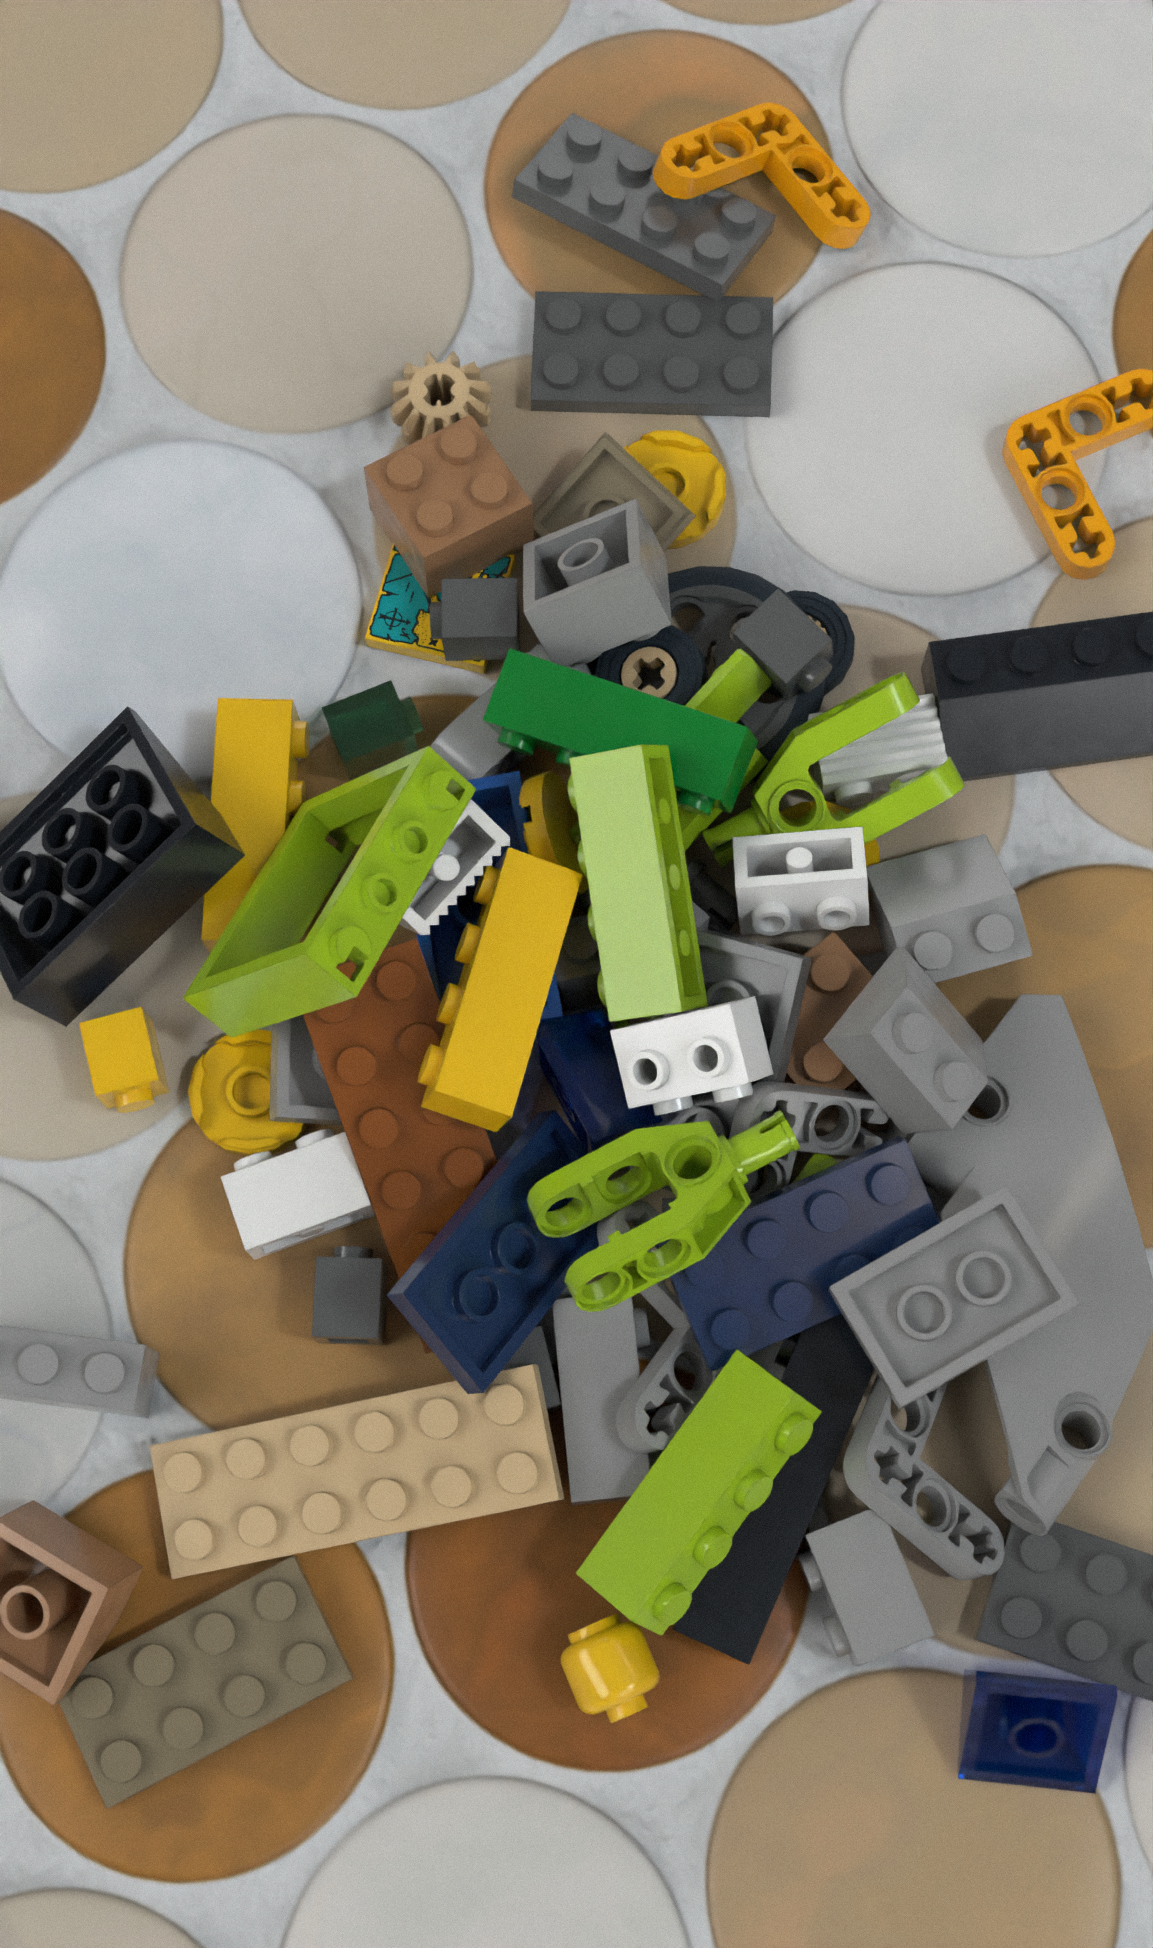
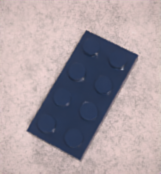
(793, 1244)
(490, 1266)

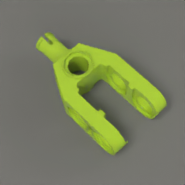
(819, 739)
(709, 1192)

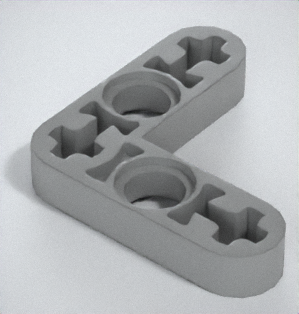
(800, 1108)
(658, 1379)
(895, 1501)

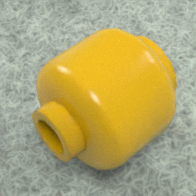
(610, 1668)

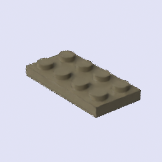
(203, 1681)

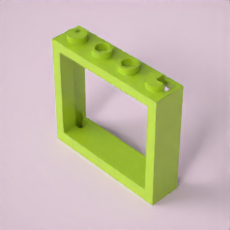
(258, 967)

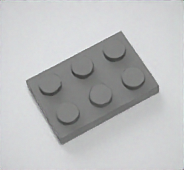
(953, 1297)

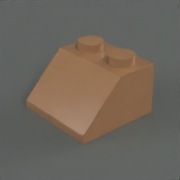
(56, 1598)

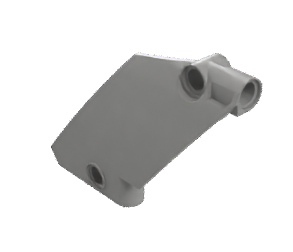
(1062, 1166)

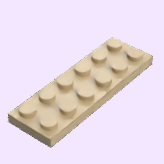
(355, 1472)

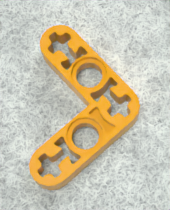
(829, 207)
(1065, 446)

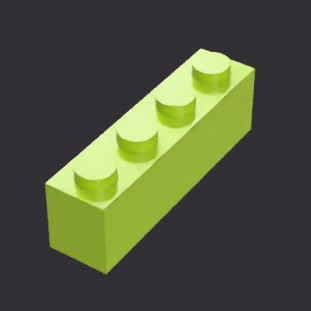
(637, 882)
(699, 1494)

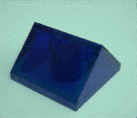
(586, 1079)
(1034, 1730)

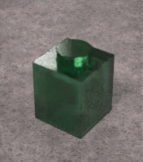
(373, 728)

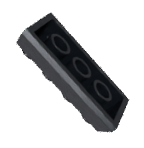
(1044, 696)

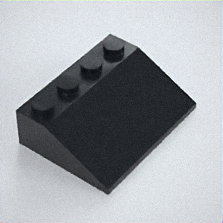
(103, 868)

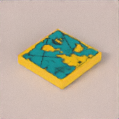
(403, 614)

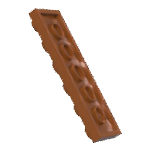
(409, 1157)

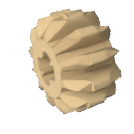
(438, 384)

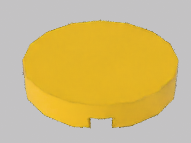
(689, 473)
(552, 819)
(233, 1096)

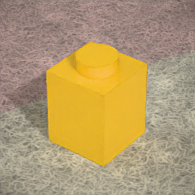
(124, 1060)

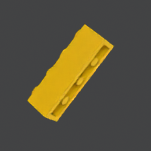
(253, 792)
(500, 989)

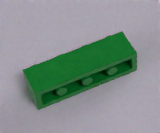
(585, 715)

